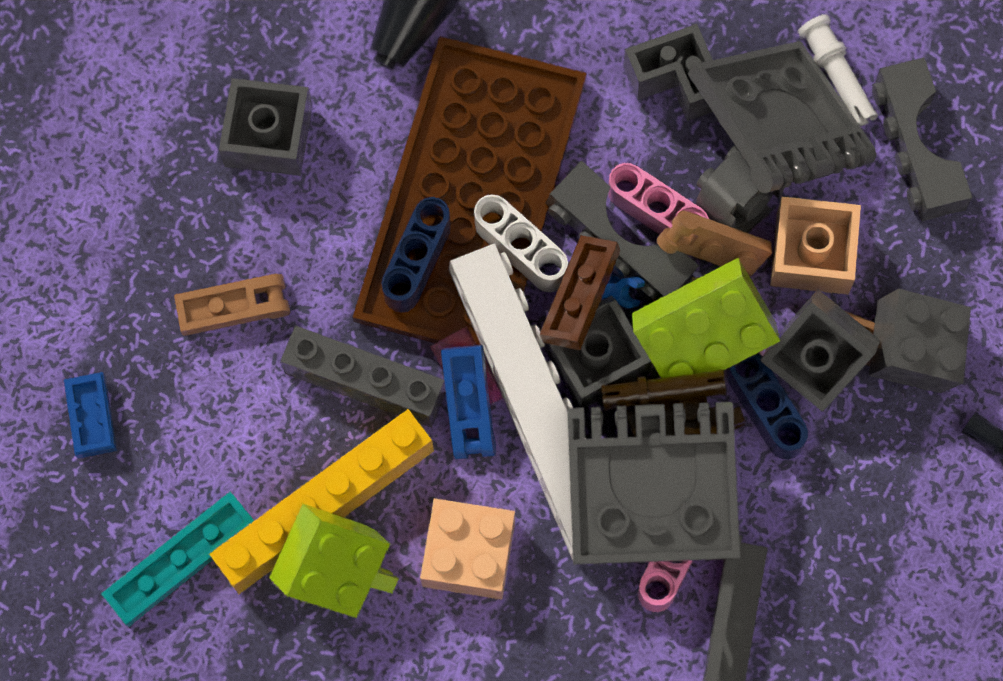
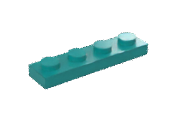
(176, 560)

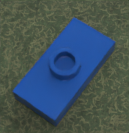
(90, 415)

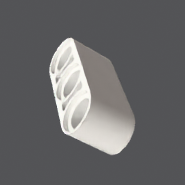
(514, 226)

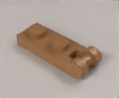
(714, 242)
(231, 304)

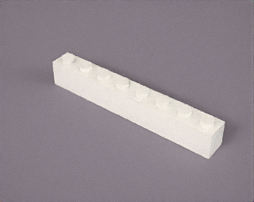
(520, 372)

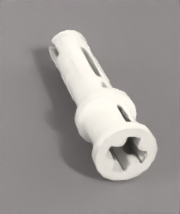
(830, 55)

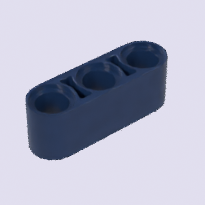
(416, 236)
(768, 423)

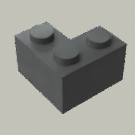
(665, 65)

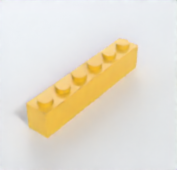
(335, 490)

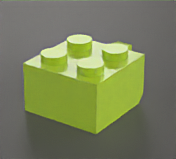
(332, 562)

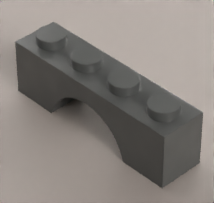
(935, 183)
(582, 204)

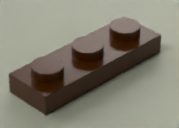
(580, 292)

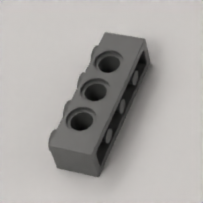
(362, 375)

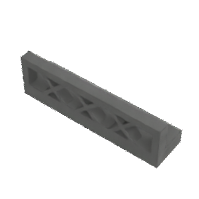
(735, 615)

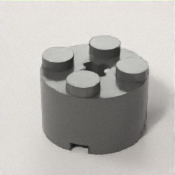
(731, 195)

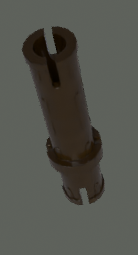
(664, 389)

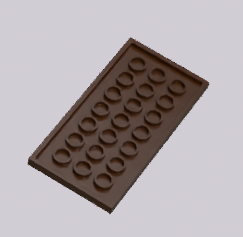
(478, 131)

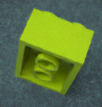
(706, 324)

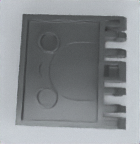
(782, 115)
(653, 491)

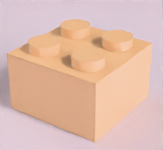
(815, 245)
(468, 549)

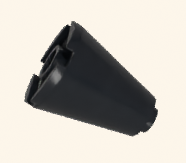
(405, 27)

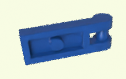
(468, 400)

